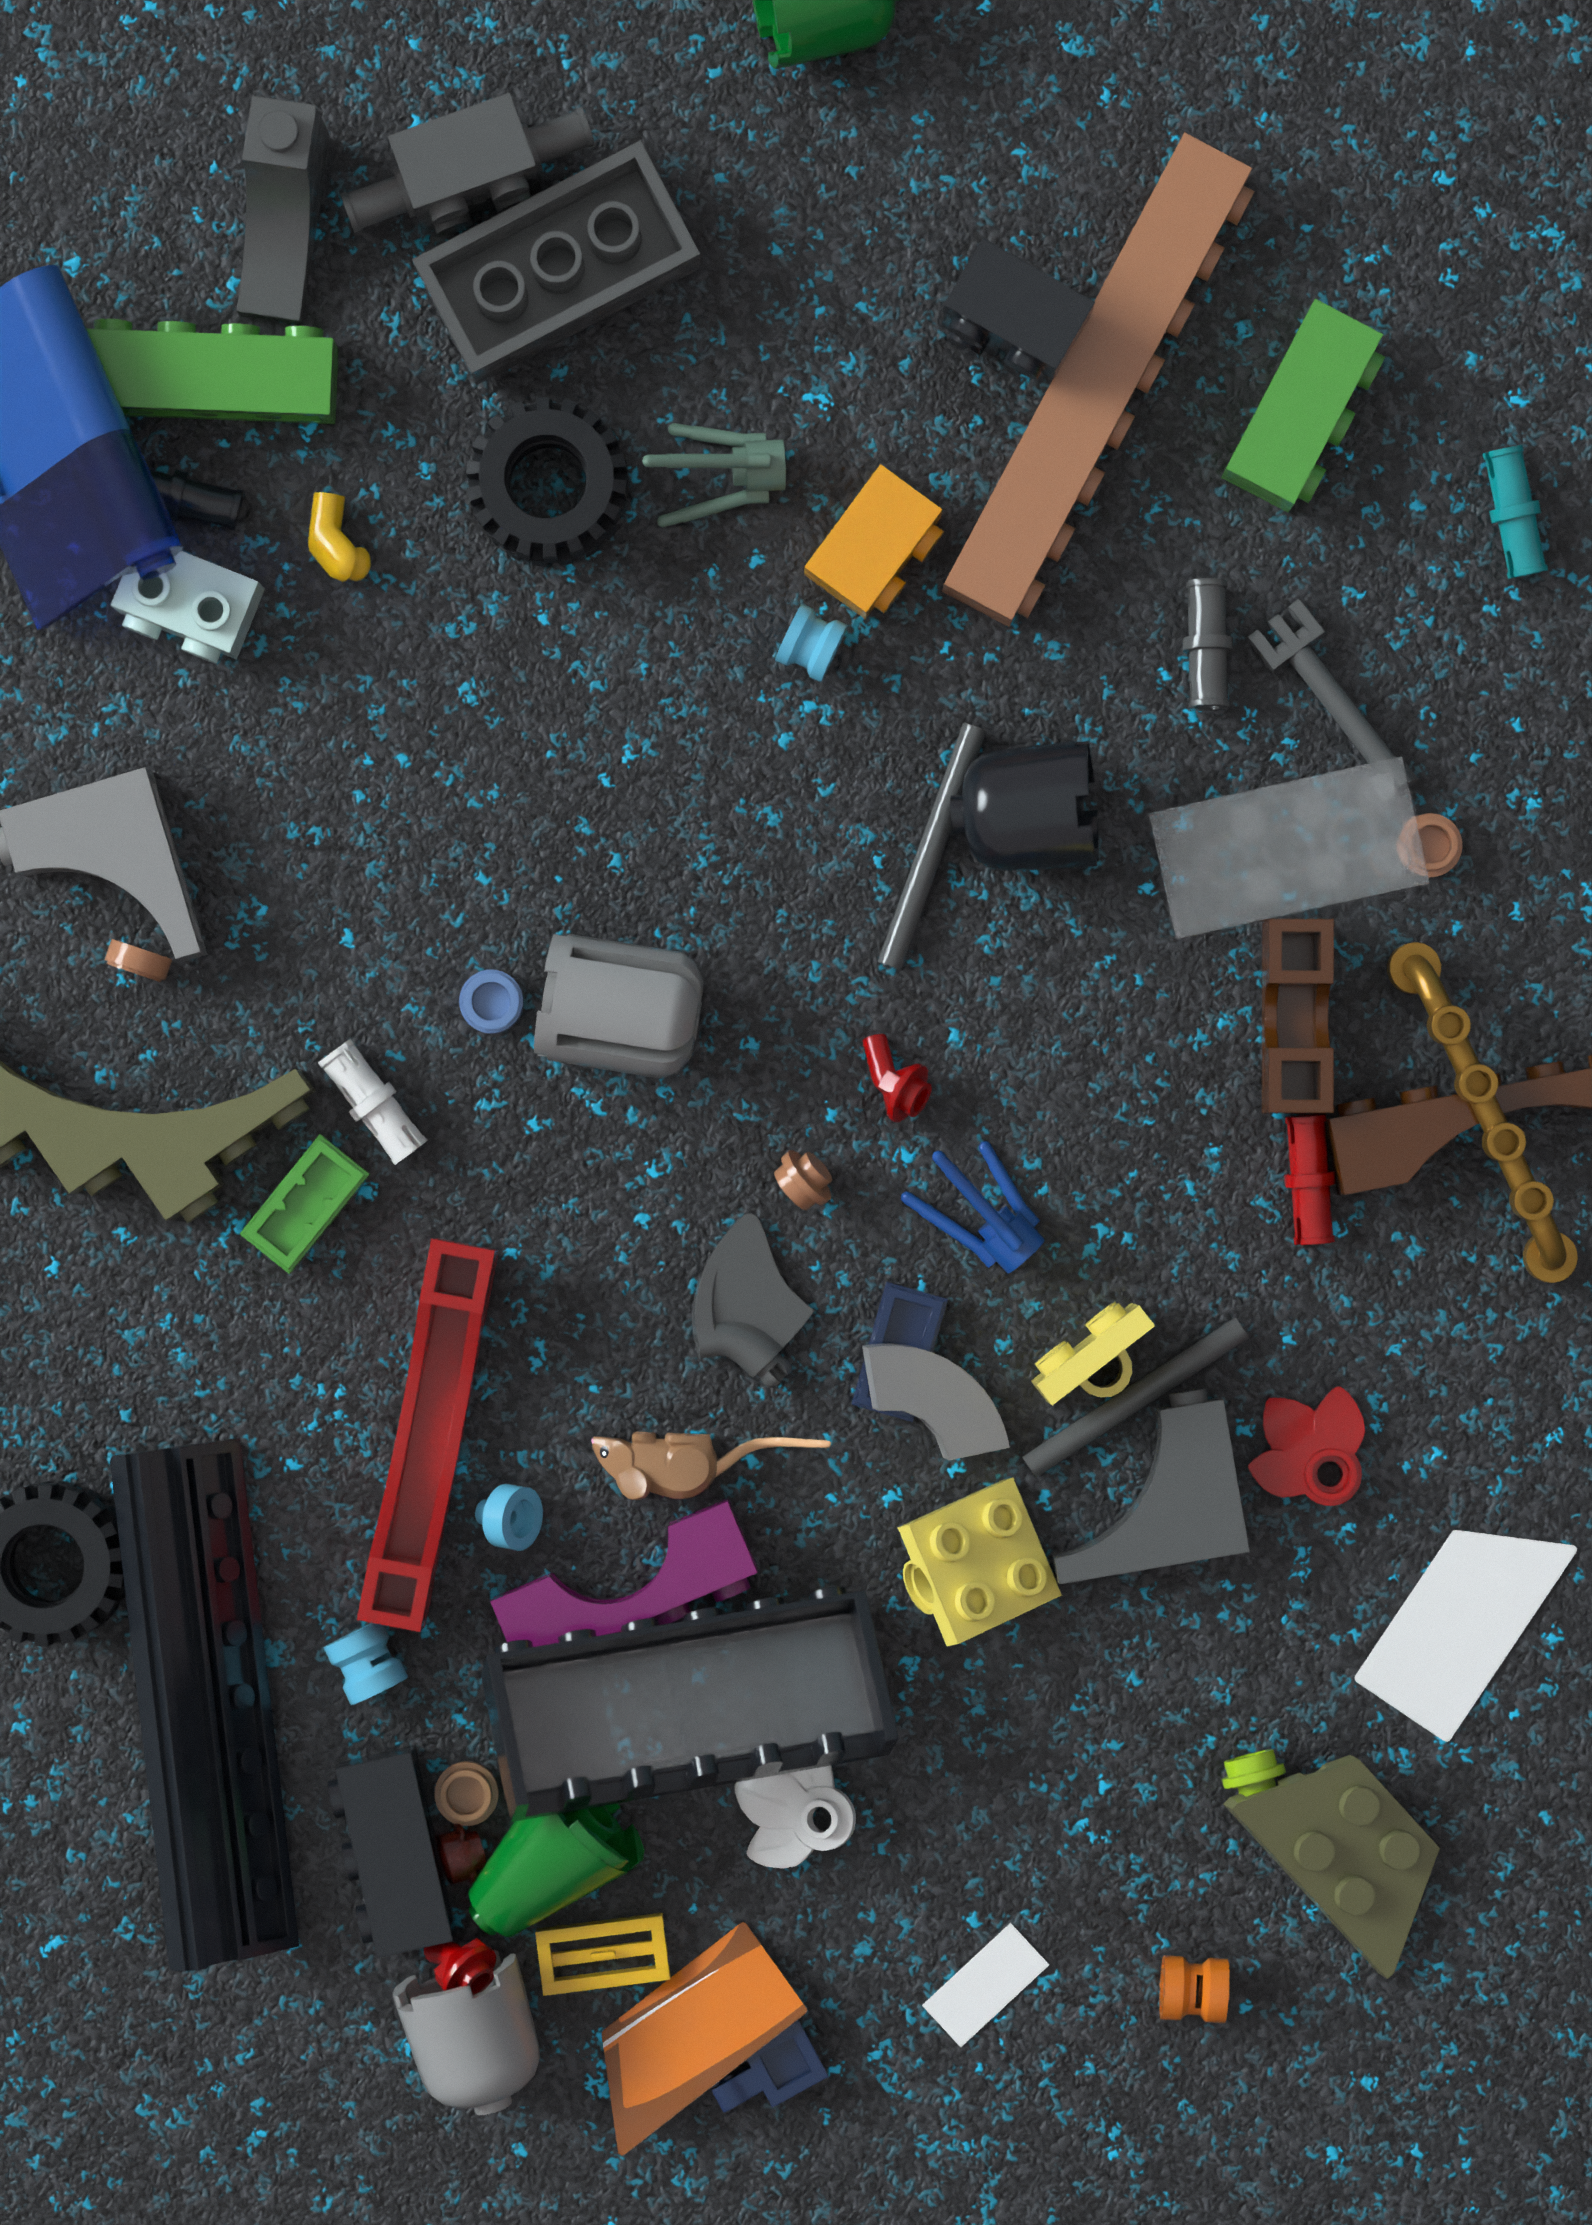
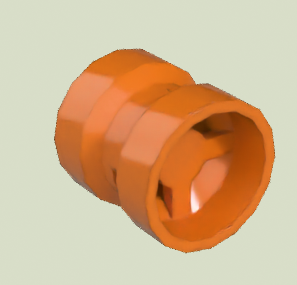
(1179, 1987)

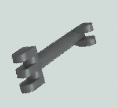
(1297, 650)

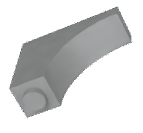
(113, 833)

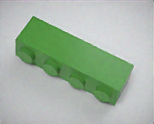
(220, 374)

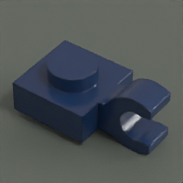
(779, 2069)

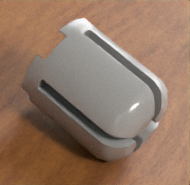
(618, 1006)

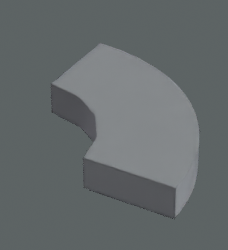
(937, 1394)

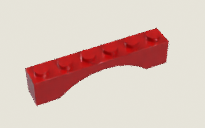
(428, 1435)

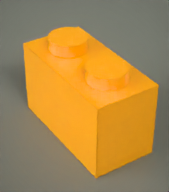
(874, 543)

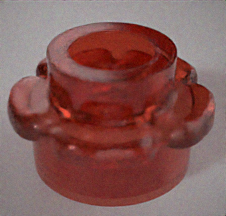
(461, 1854)

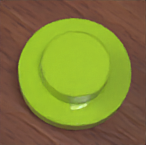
(1252, 1772)

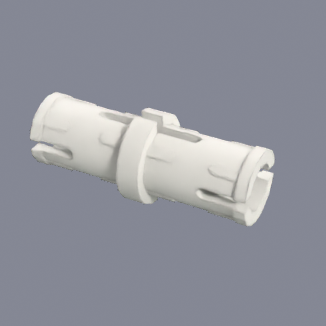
(372, 1101)

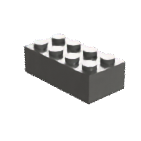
(558, 262)

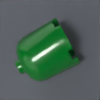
(821, 28)

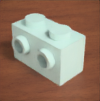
(194, 602)

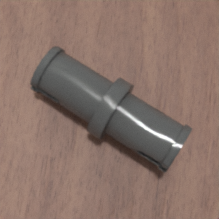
(1207, 644)

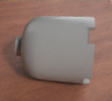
(470, 2045)

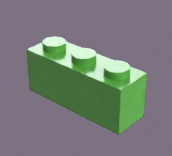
(1305, 407)

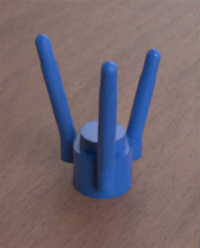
(1007, 1236)

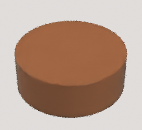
(137, 960)

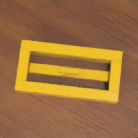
(605, 1979)

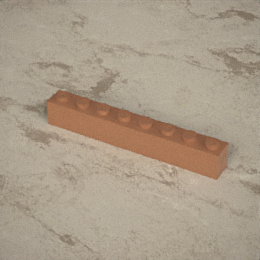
(1096, 381)

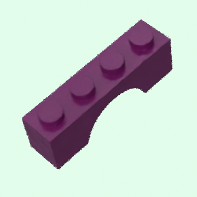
(702, 1557)

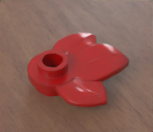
(1306, 1440)

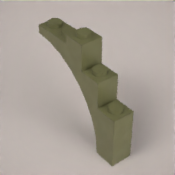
(163, 1150)

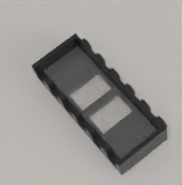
(687, 1703)

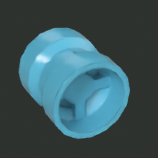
(365, 1662)

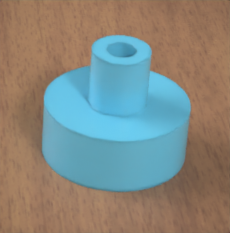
(511, 1516)

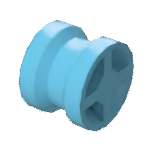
(811, 642)

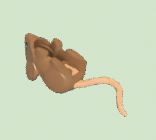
(677, 1465)

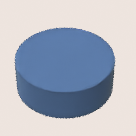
(491, 1001)

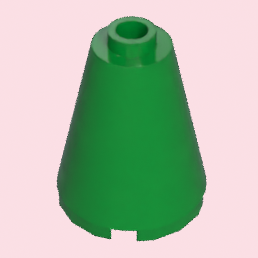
(550, 1865)

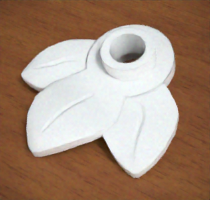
(785, 1810)

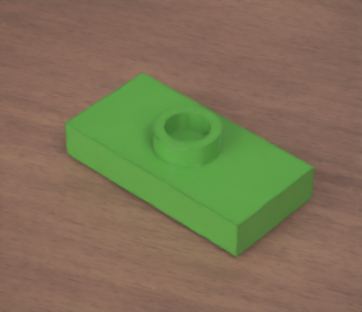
(305, 1204)

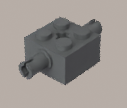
(466, 166)

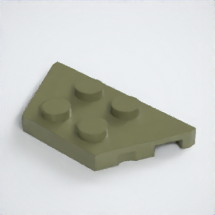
(1347, 1852)

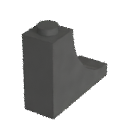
(284, 187)
(1187, 1503)

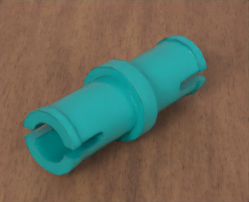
(1515, 511)

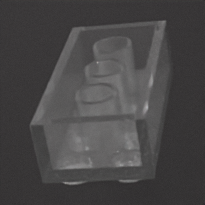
(1290, 848)

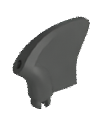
(746, 1305)

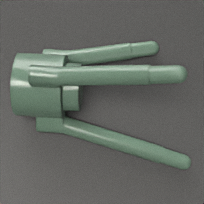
(753, 461)

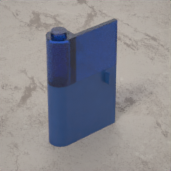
(71, 472)

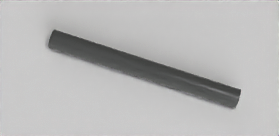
(930, 850)
(1135, 1397)

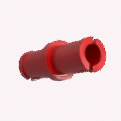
(1309, 1179)

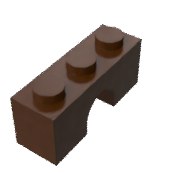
(1295, 1016)

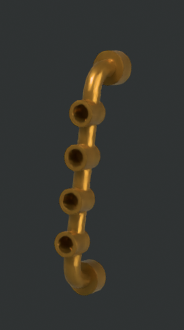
(1548, 1252)

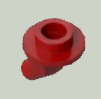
(903, 1090)
(463, 1965)

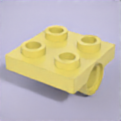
(1111, 1334)
(977, 1563)

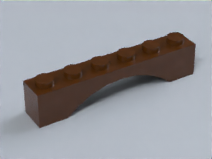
(1392, 1143)

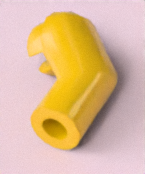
(330, 544)

